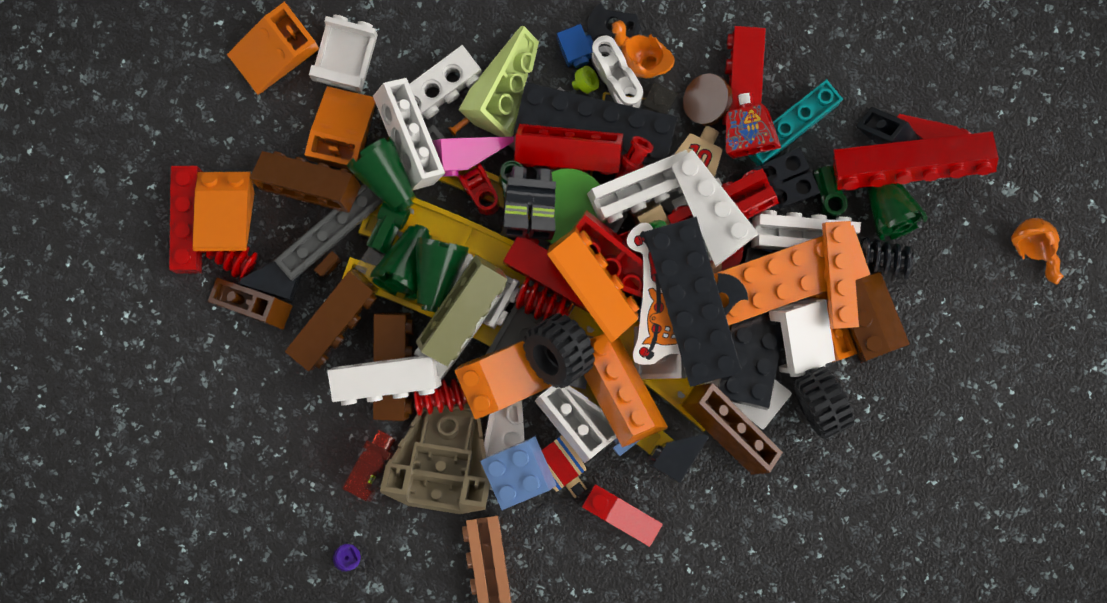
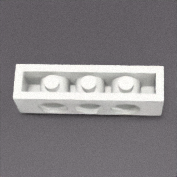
(457, 61)
(409, 133)

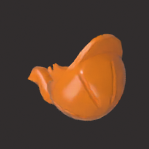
(642, 53)
(1039, 241)

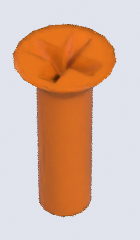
(458, 126)

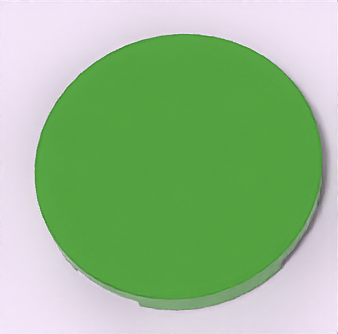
(571, 199)

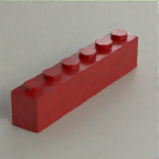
(915, 161)

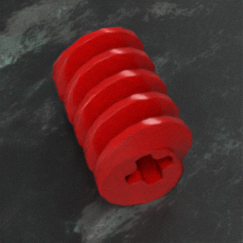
(236, 260)
(540, 301)
(443, 396)

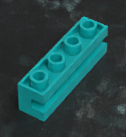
(801, 118)

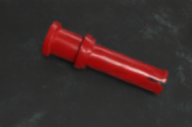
(634, 158)

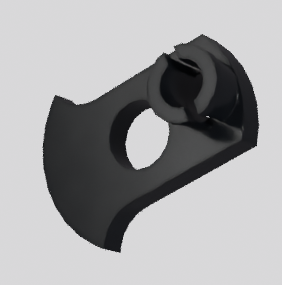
(600, 16)
(733, 288)

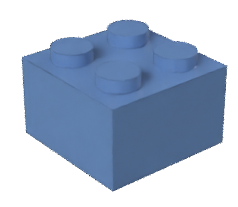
(518, 473)

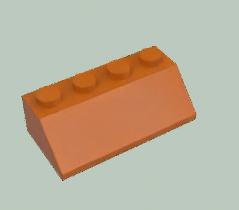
(593, 283)
(622, 392)

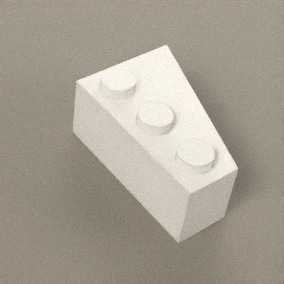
(577, 420)

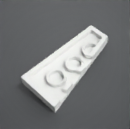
(719, 218)
(504, 429)

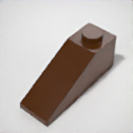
(250, 303)

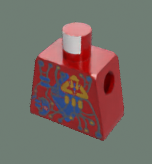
(749, 129)

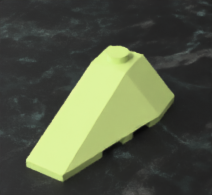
(497, 93)

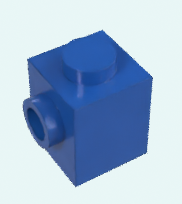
(575, 46)

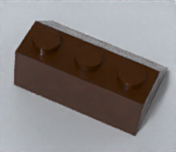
(879, 322)

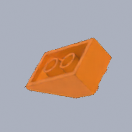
(222, 211)
(498, 380)

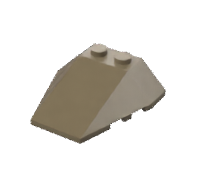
(440, 463)

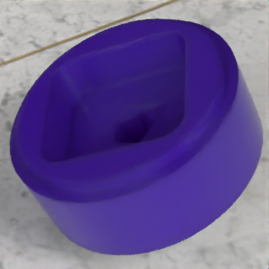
(346, 557)

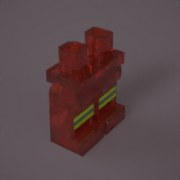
(369, 465)

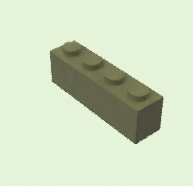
(462, 311)

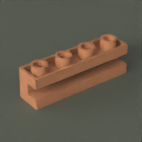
(487, 560)

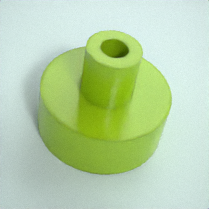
(585, 80)

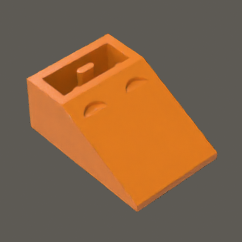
(272, 48)
(340, 128)

